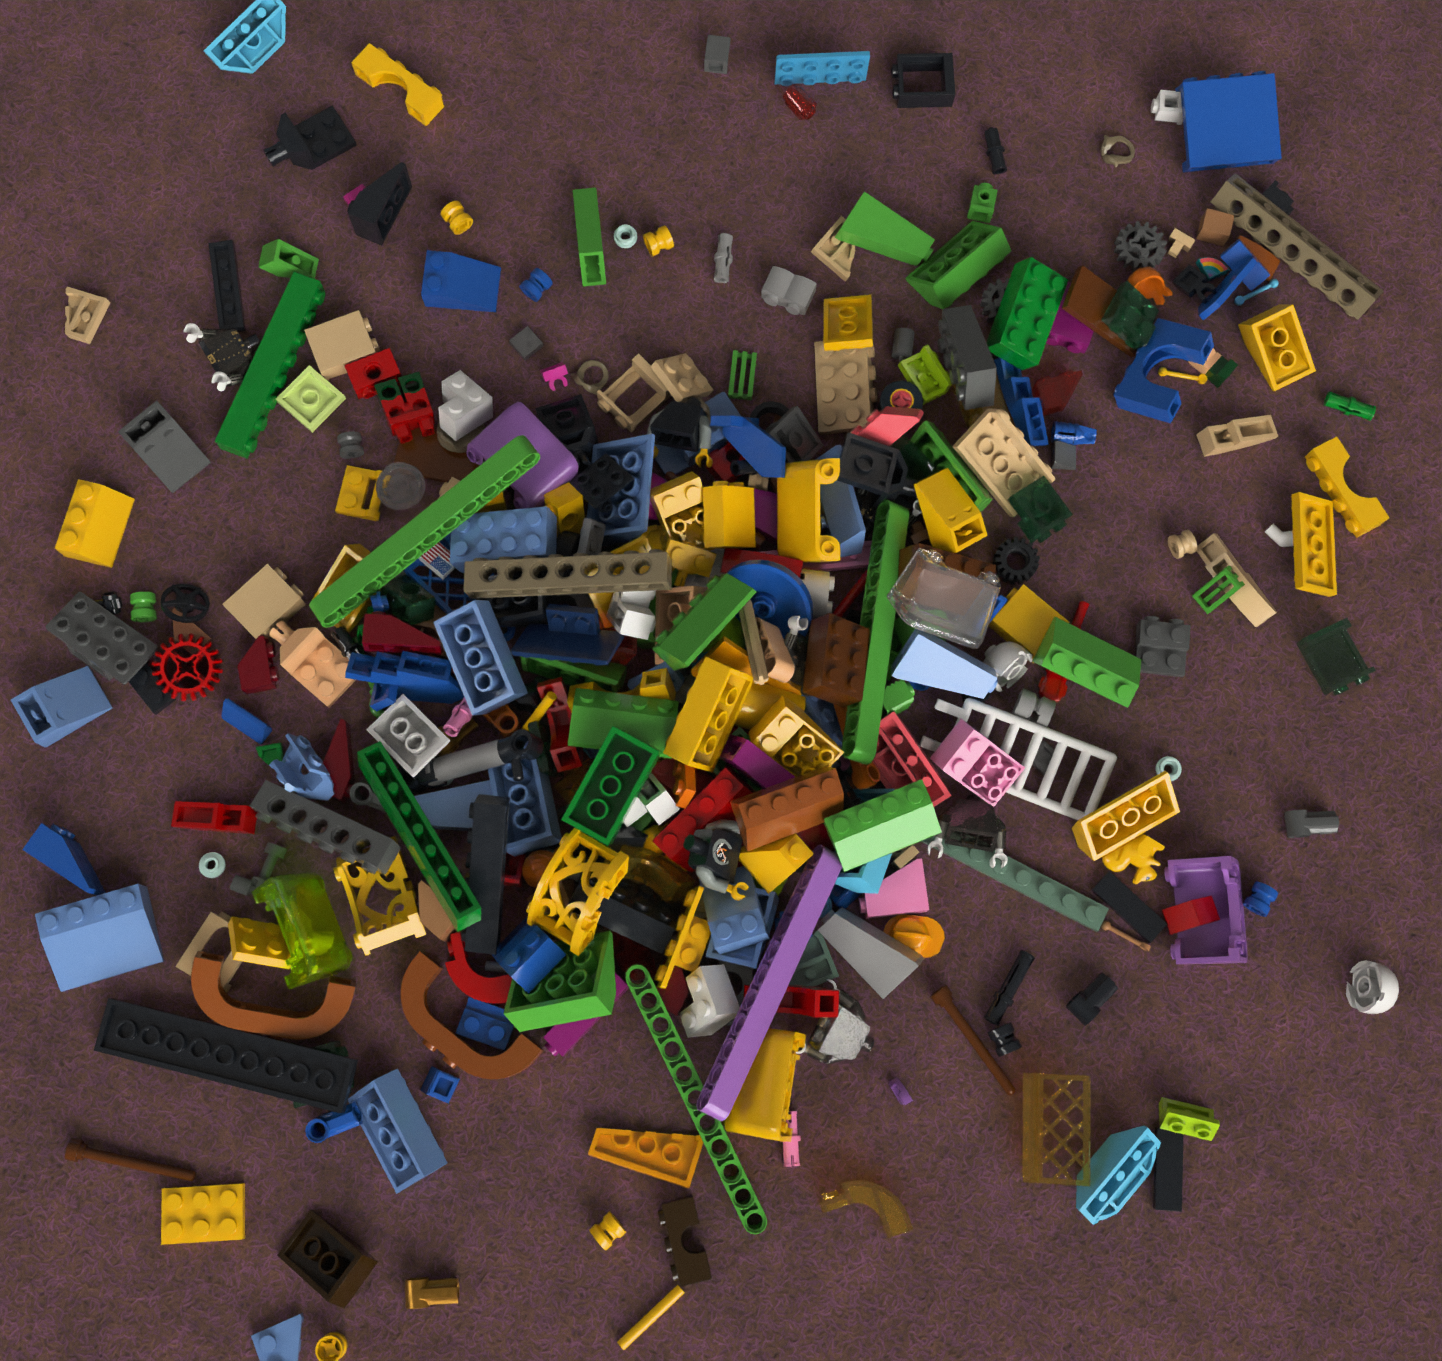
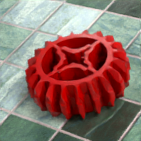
(179, 676)

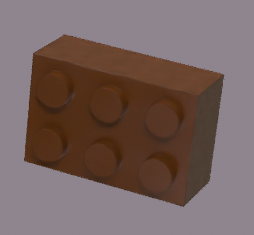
(836, 660)

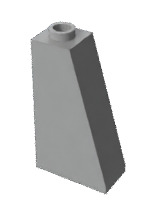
(871, 952)

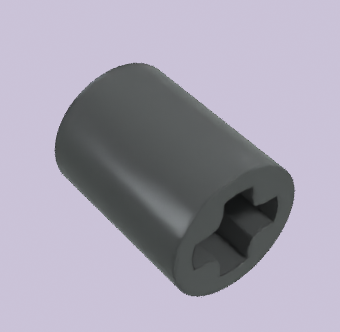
(903, 343)

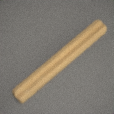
(753, 644)

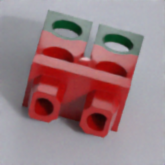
(406, 415)

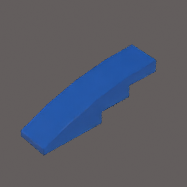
(1022, 406)
(399, 670)

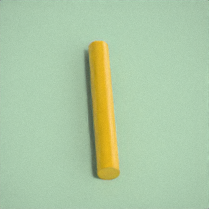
(541, 709)
(650, 1317)

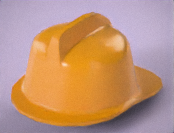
(917, 933)

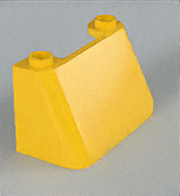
(800, 511)
(766, 1092)

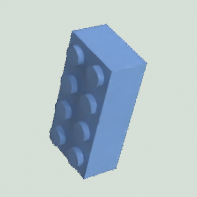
(504, 534)
(480, 657)
(532, 807)

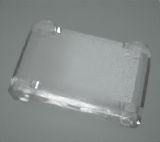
(945, 599)

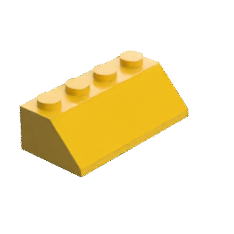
(708, 715)
(1126, 817)

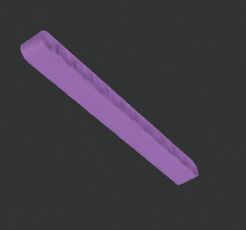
(769, 984)

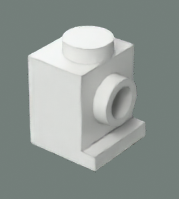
(1168, 107)

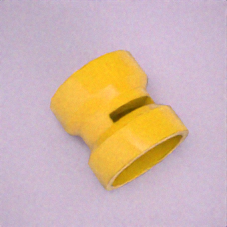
(456, 217)
(658, 240)
(612, 1226)
(327, 1351)

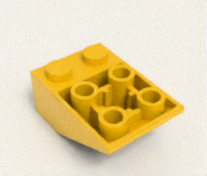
(680, 509)
(949, 512)
(793, 739)

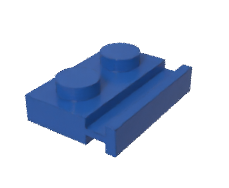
(485, 1024)

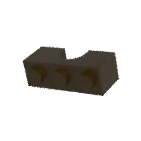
(689, 1265)

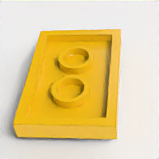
(848, 323)
(203, 1213)

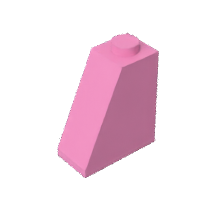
(898, 894)

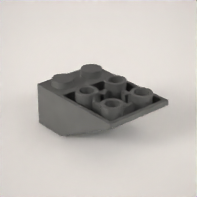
(164, 447)

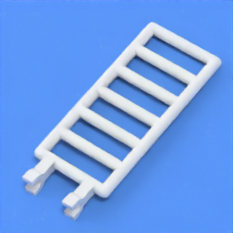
(1039, 732)

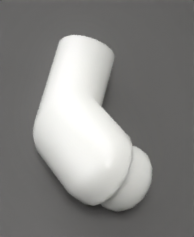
(1283, 539)

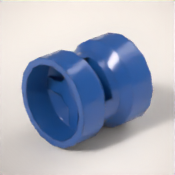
(536, 284)
(1260, 899)

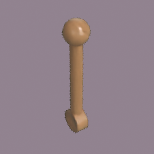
(1107, 926)

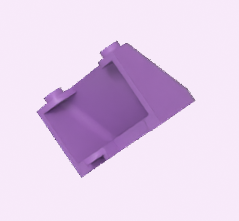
(553, 469)
(1220, 940)

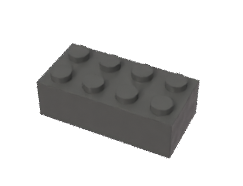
(967, 357)

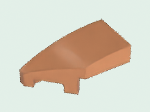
(186, 629)

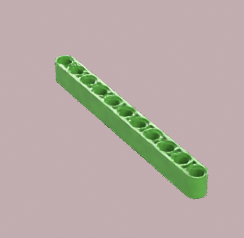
(424, 531)
(878, 615)
(685, 1086)

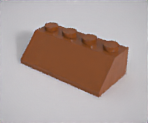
(788, 807)

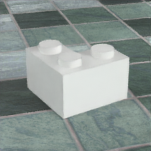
(464, 405)
(631, 614)
(652, 799)
(713, 1001)

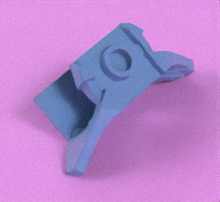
(316, 783)

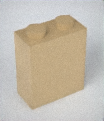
(341, 343)
(265, 602)

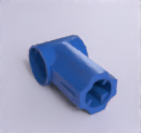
(334, 1123)

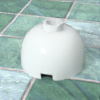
(1008, 661)
(1372, 988)

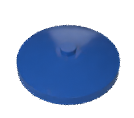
(777, 594)

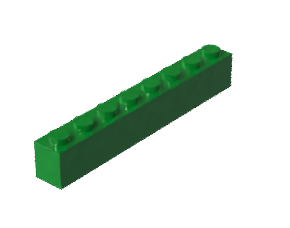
(270, 365)
(419, 836)

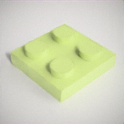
(310, 399)

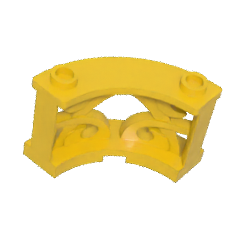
(405, 922)
(581, 930)

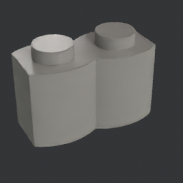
(788, 290)

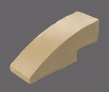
(1236, 434)

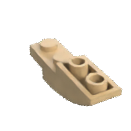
(1249, 598)

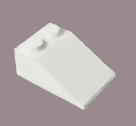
(408, 735)

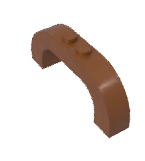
(263, 1019)
(436, 1035)

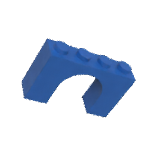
(1167, 342)

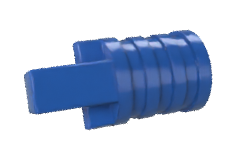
(1080, 433)

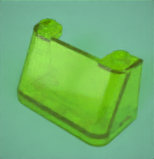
(306, 925)

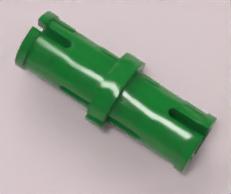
(1349, 406)

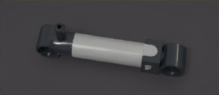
(477, 759)

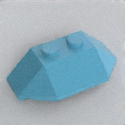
(250, 37)
(1116, 1172)

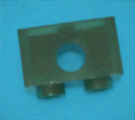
(409, 600)

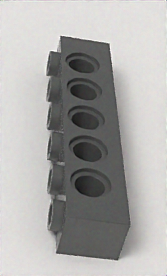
(273, 797)

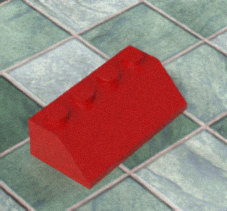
(706, 807)

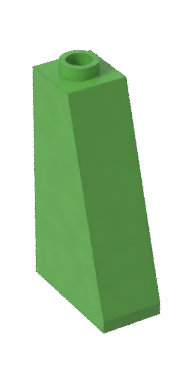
(885, 232)
(589, 237)

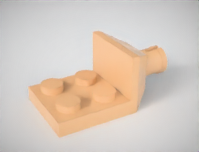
(313, 662)

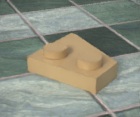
(835, 253)
(84, 314)

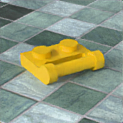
(354, 493)

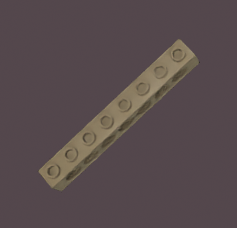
(1308, 245)
(656, 578)

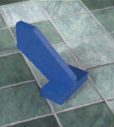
(1245, 269)
(754, 444)
(386, 694)

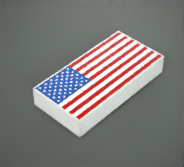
(438, 560)

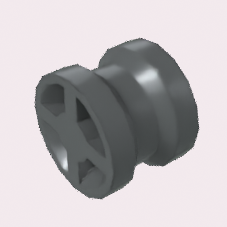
(350, 445)

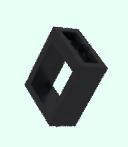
(924, 62)

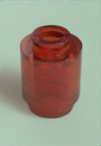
(800, 102)

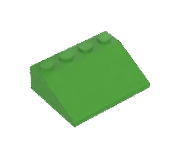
(571, 991)

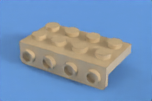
(844, 388)
(1001, 457)

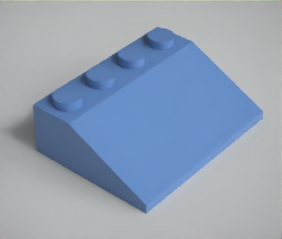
(632, 502)
(100, 937)

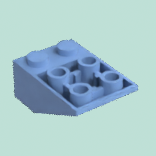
(61, 705)

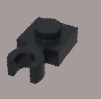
(1193, 281)

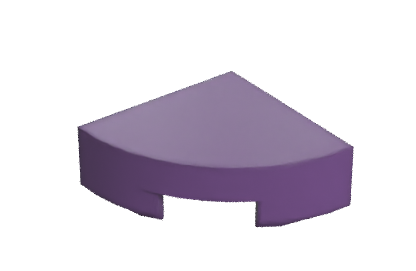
(900, 1091)

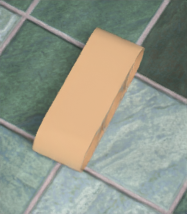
(776, 655)

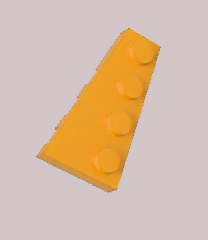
(652, 1153)

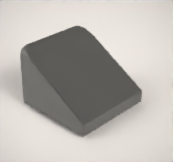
(1063, 456)

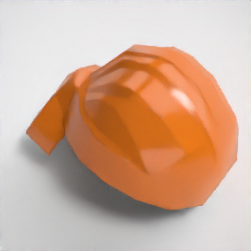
(1150, 284)
(535, 865)

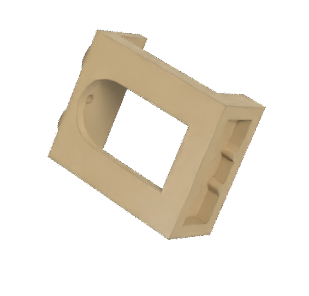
(642, 369)
(202, 937)

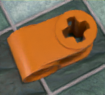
(500, 716)

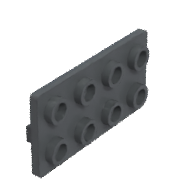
(101, 639)

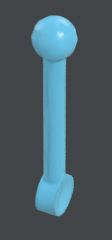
(1239, 300)

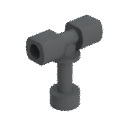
(245, 885)

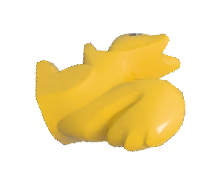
(1138, 853)

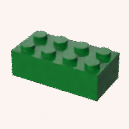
(1026, 313)
(611, 785)

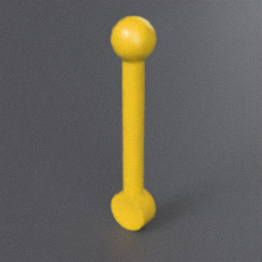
(1201, 379)

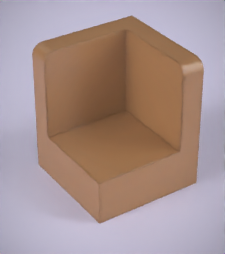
(1215, 227)

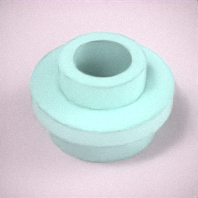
(625, 230)
(1173, 763)
(217, 870)

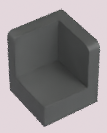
(717, 54)

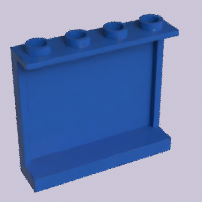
(1230, 121)

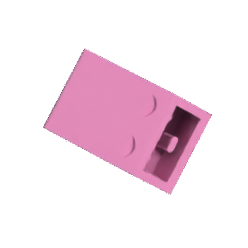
(977, 763)

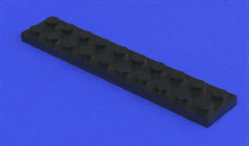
(226, 1055)

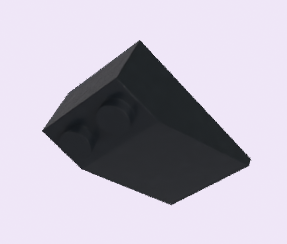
(379, 204)
(522, 609)

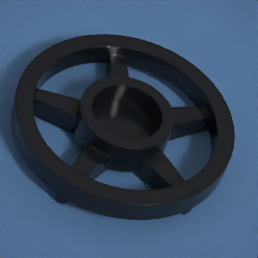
(185, 603)

